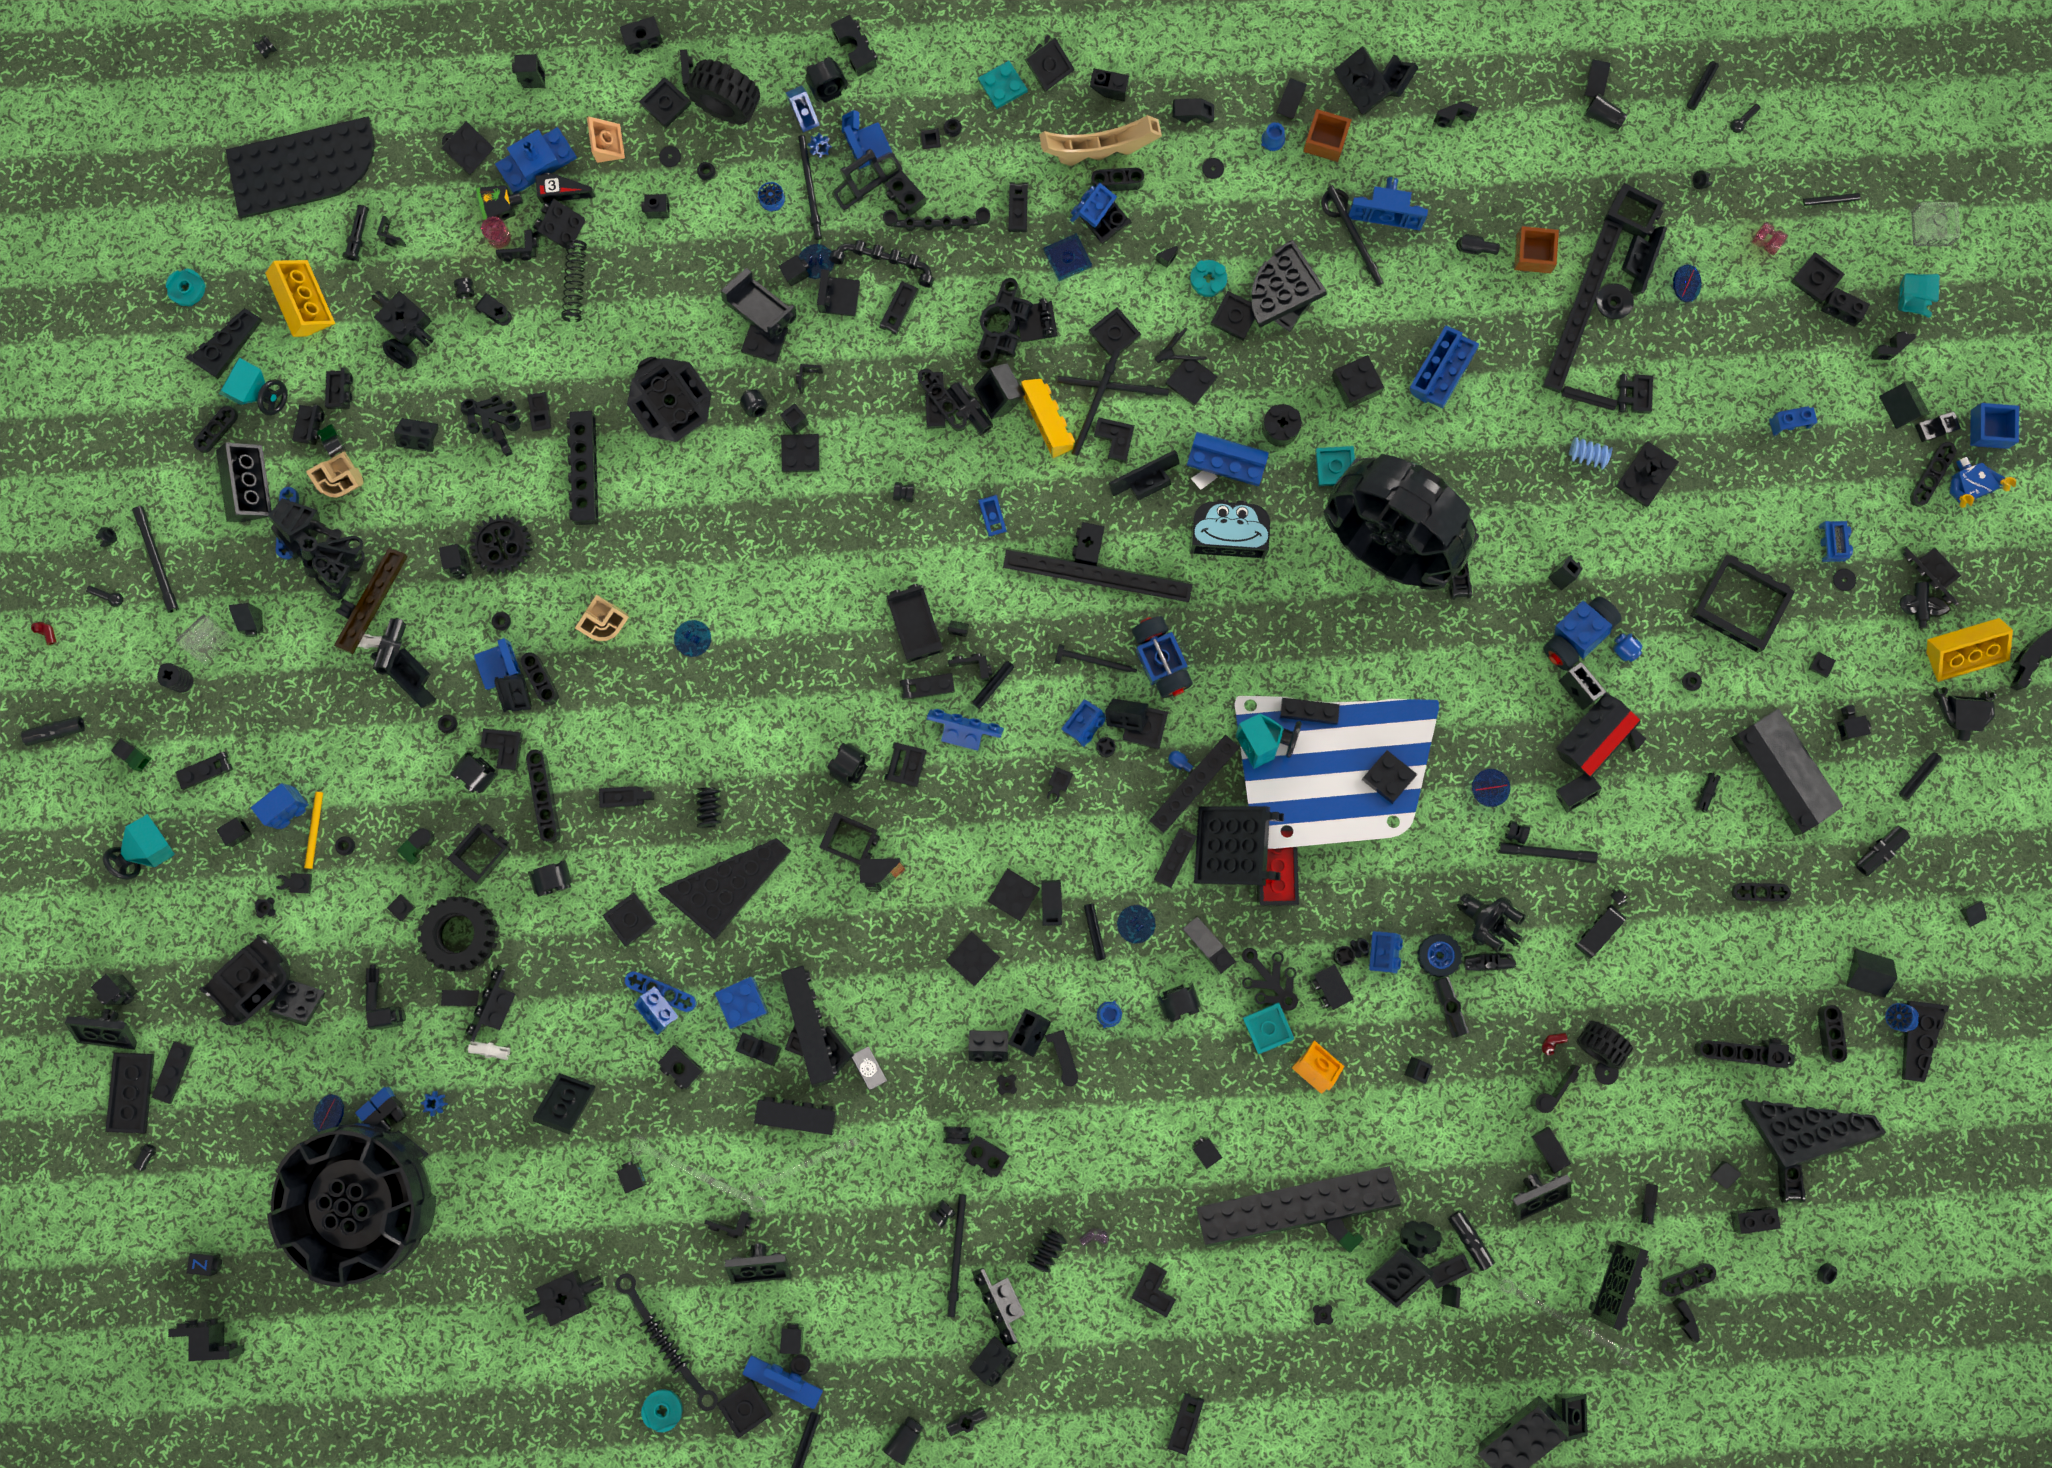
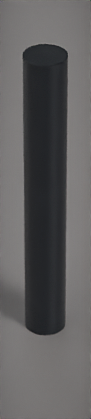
(1831, 199)

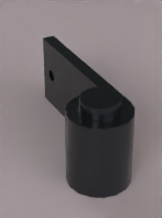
(1545, 1102)

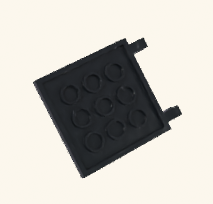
(1234, 845)
(1619, 1284)

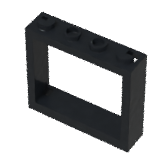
(1729, 629)

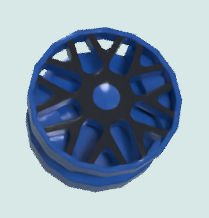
(771, 197)
(1902, 1017)

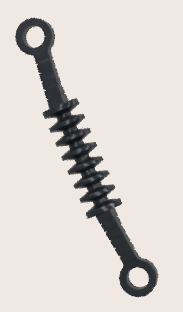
(680, 1367)

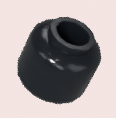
(753, 403)

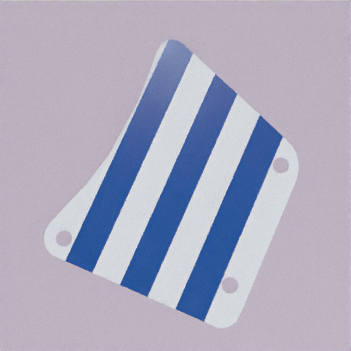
(1322, 780)

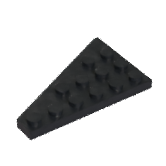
(721, 891)
(1808, 1133)

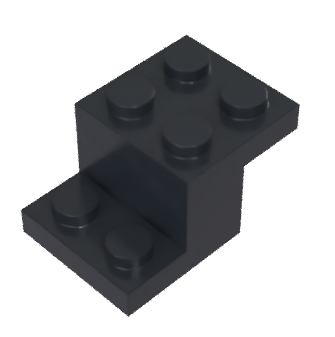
(206, 1340)

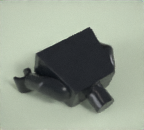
(1966, 712)

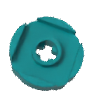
(1215, 286)
(193, 294)
(672, 1415)

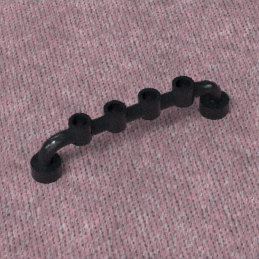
(891, 219)
(859, 248)

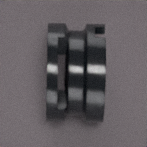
(956, 1135)

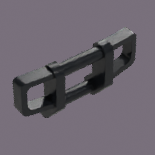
(882, 178)

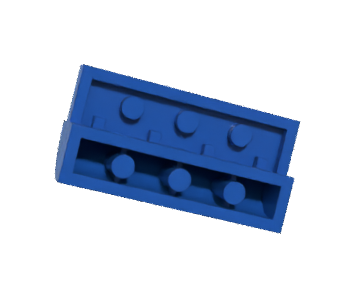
(1443, 367)
(1227, 459)

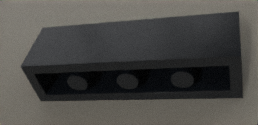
(795, 1117)

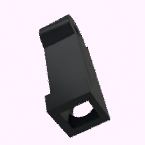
(1069, 1076)

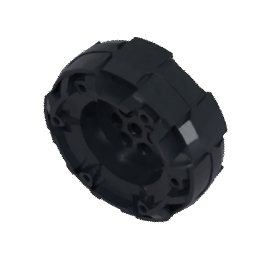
(1401, 521)
(392, 1189)

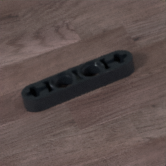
(941, 400)
(1934, 475)

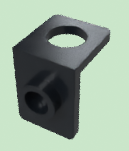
(388, 239)
(806, 368)
(1776, 1045)

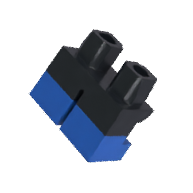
(380, 1108)

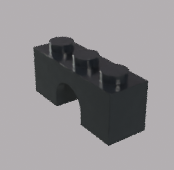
(847, 32)

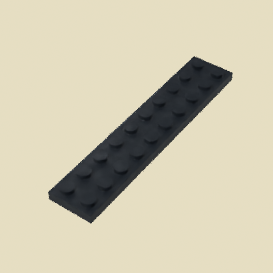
(1298, 1206)

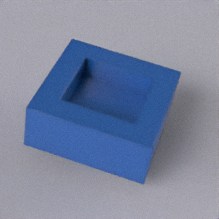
(851, 119)

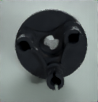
(1491, 921)

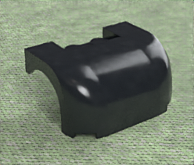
(248, 981)

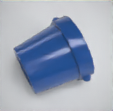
(1273, 137)
(1109, 1014)

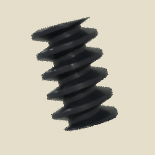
(175, 678)
(708, 808)
(1048, 1251)

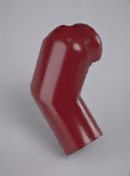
(46, 630)
(1551, 1042)

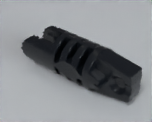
(1488, 962)

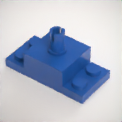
(533, 157)
(1388, 207)

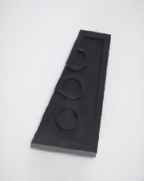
(224, 346)
(1922, 1040)

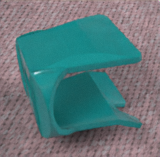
(1917, 293)

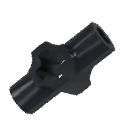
(956, 1425)

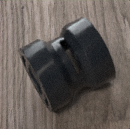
(905, 492)
(1517, 832)
(1347, 956)
(945, 1210)

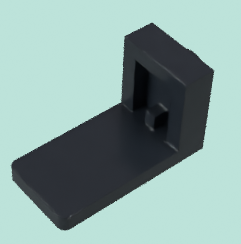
(525, 254)
(985, 669)
(744, 1222)

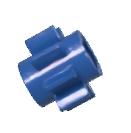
(815, 141)
(439, 1103)

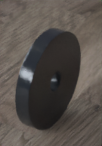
(670, 162)
(1213, 162)
(1838, 579)
(1606, 1079)

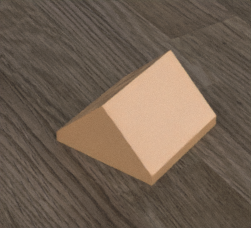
(605, 140)

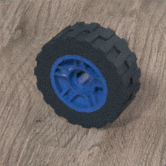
(1446, 946)

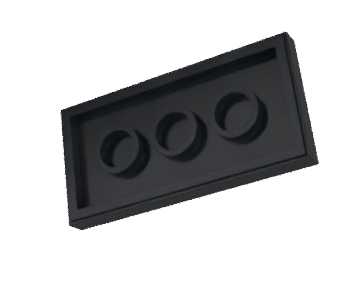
(129, 1092)

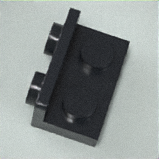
(308, 424)

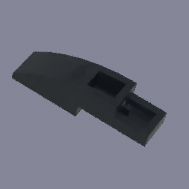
(2029, 659)

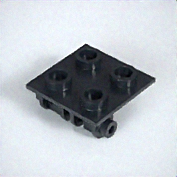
(1040, 322)

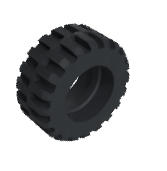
(723, 91)
(433, 928)

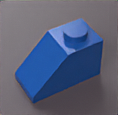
(802, 108)

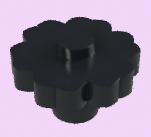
(1420, 1238)

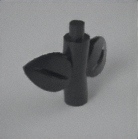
(1922, 605)

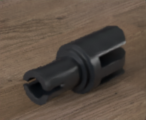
(1476, 245)

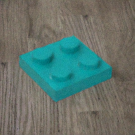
(1002, 84)
(1332, 463)
(1268, 1028)

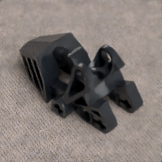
(331, 560)

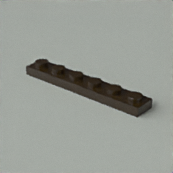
(370, 601)

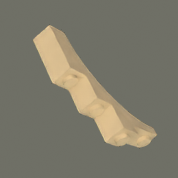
(1124, 139)

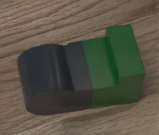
(331, 440)
(131, 754)
(415, 844)
(1343, 1236)

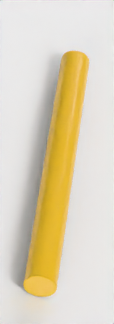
(313, 830)

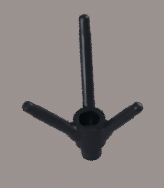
(1168, 353)

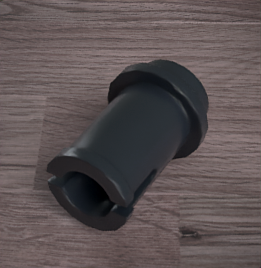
(144, 1157)

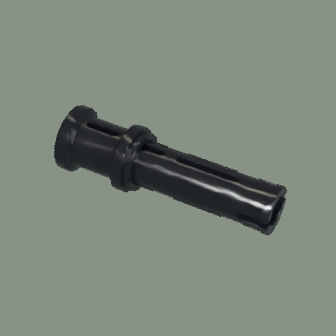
(354, 240)

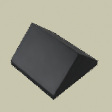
(1904, 404)
(1871, 973)
(1573, 1411)

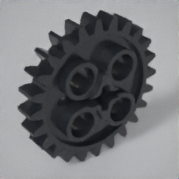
(485, 552)

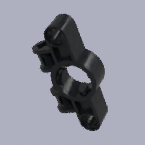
(1005, 342)

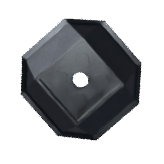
(667, 379)

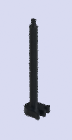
(1061, 652)

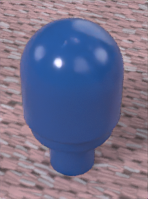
(1179, 761)

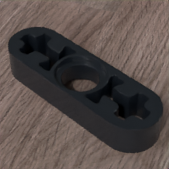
(213, 422)
(1747, 897)
(1676, 1289)

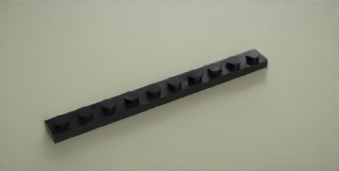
(1582, 306)
(1097, 575)

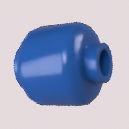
(1627, 647)

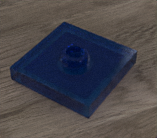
(1067, 257)

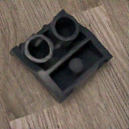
(1108, 224)

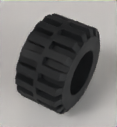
(1604, 1044)

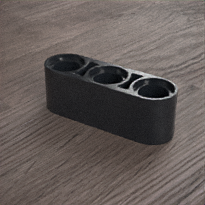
(1124, 174)
(533, 672)
(1601, 932)
(1839, 1041)

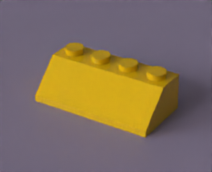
(299, 297)
(1046, 417)
(1970, 649)

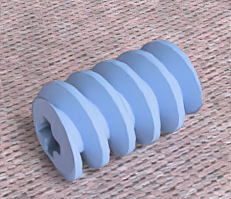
(1590, 453)

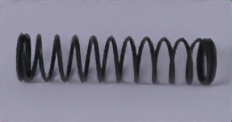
(569, 313)

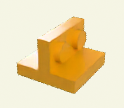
(1318, 1067)

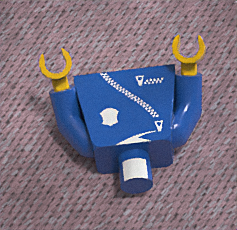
(1976, 482)

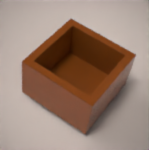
(1327, 135)
(1536, 249)

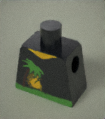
(497, 201)

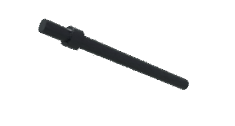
(815, 220)
(1371, 268)
(1109, 370)
(1149, 390)
(953, 1294)

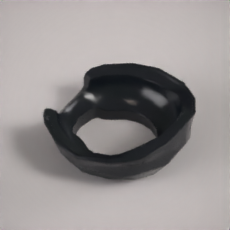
(1326, 198)

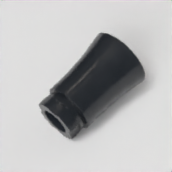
(1605, 112)
(903, 1441)

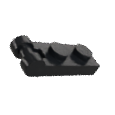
(1018, 207)
(899, 307)
(927, 686)
(203, 770)
(1185, 1424)

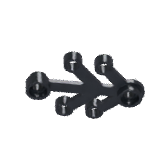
(470, 408)
(1272, 981)

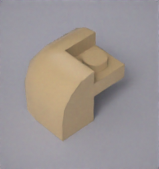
(336, 476)
(601, 620)

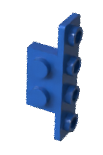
(963, 731)
(782, 1382)

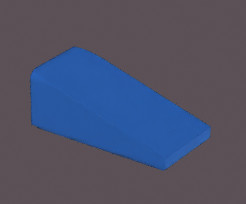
(992, 514)

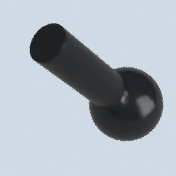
(1738, 125)
(114, 599)

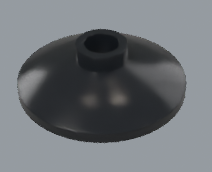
(1618, 294)

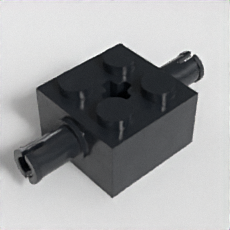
(394, 311)
(560, 1310)

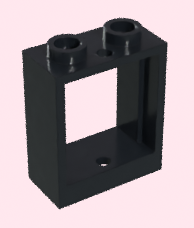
(1641, 197)
(832, 830)
(455, 856)

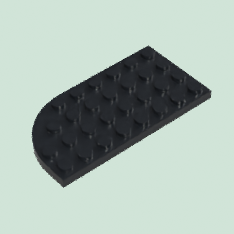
(300, 166)

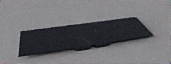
(459, 997)

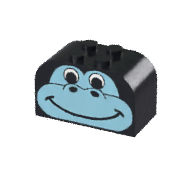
(1230, 530)

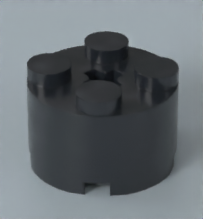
(825, 80)
(1288, 417)
(848, 764)
(474, 772)
(550, 877)
(1179, 1002)

